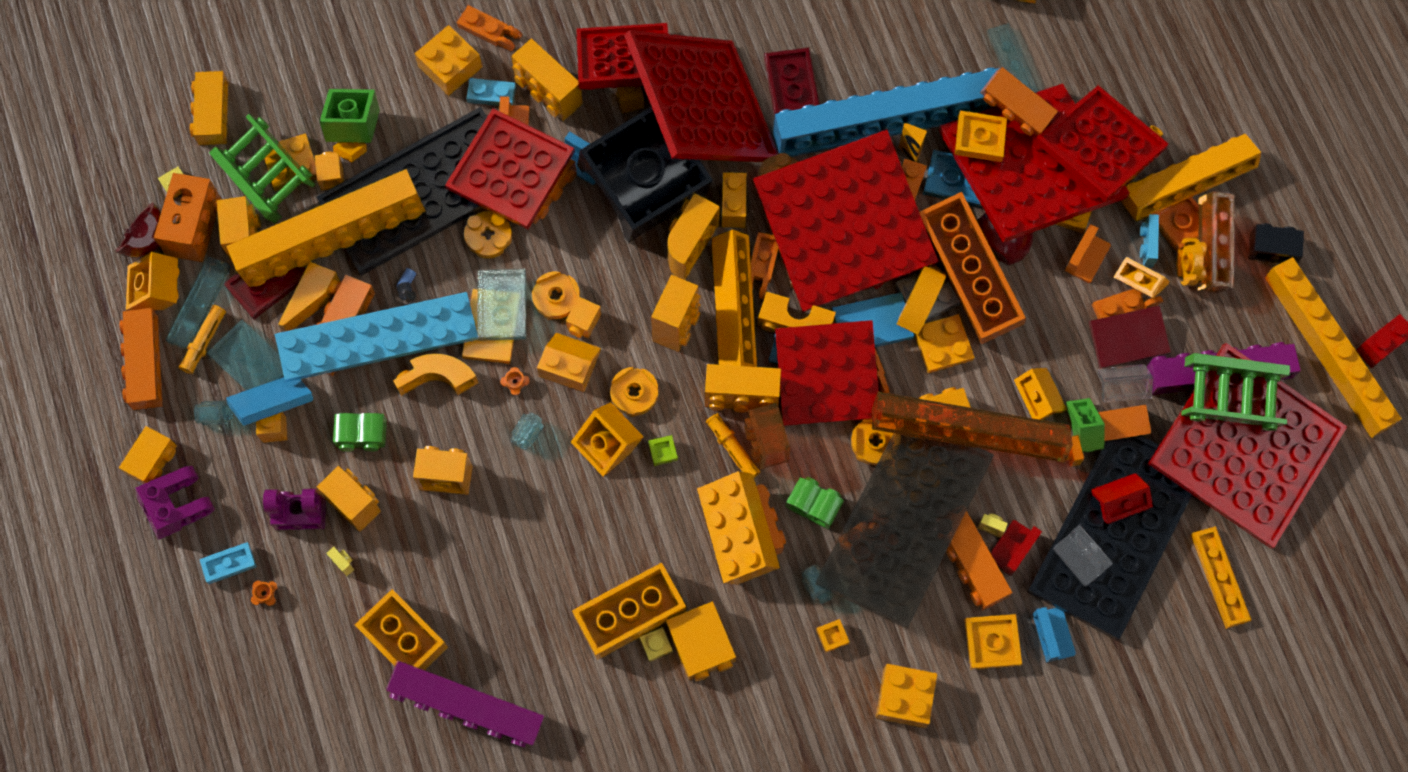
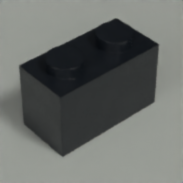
(1275, 243)

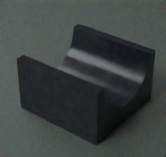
(640, 175)

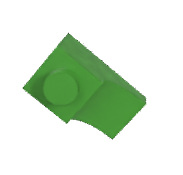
(1086, 424)

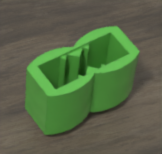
(359, 430)
(814, 502)

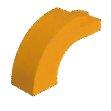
(921, 298)
(438, 368)

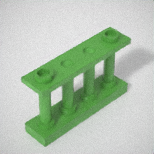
(254, 191)
(1249, 370)

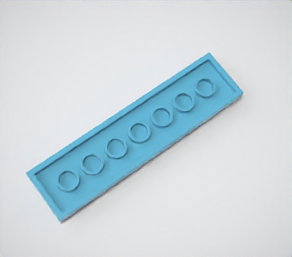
(376, 336)

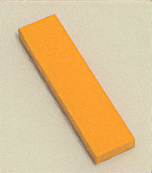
(1221, 577)

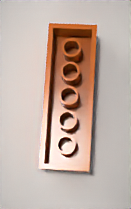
(972, 268)

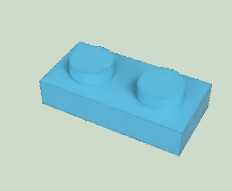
(489, 91)
(1149, 249)
(228, 563)

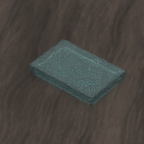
(501, 304)
(247, 357)

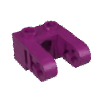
(280, 508)
(159, 509)

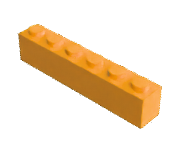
(1191, 176)
(734, 299)

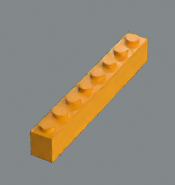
(1332, 347)

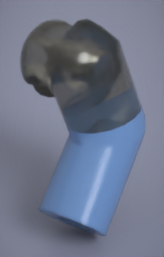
(404, 288)

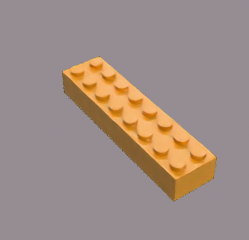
(326, 229)

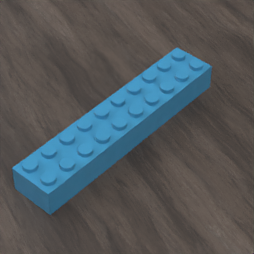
(857, 117)

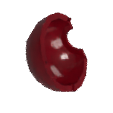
(140, 235)
(1010, 251)

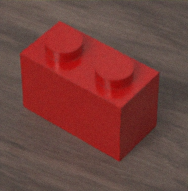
(1384, 341)

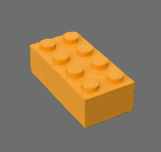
(738, 528)
(629, 611)

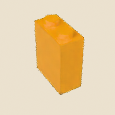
(701, 642)

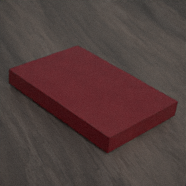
(791, 79)
(261, 298)
(1129, 336)

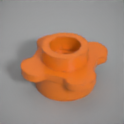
(507, 381)
(258, 588)

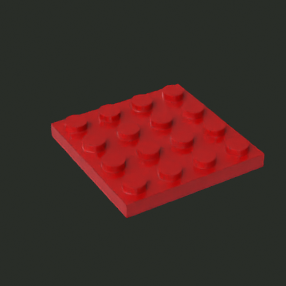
(606, 58)
(1101, 143)
(510, 168)
(827, 372)

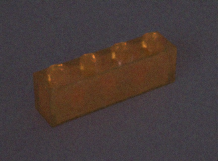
(1217, 231)

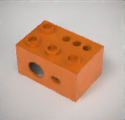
(195, 218)

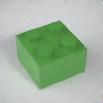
(349, 115)

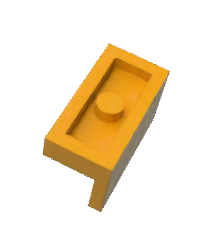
(1040, 393)

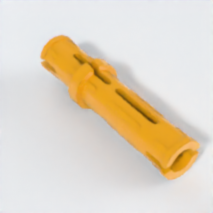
(198, 347)
(728, 440)

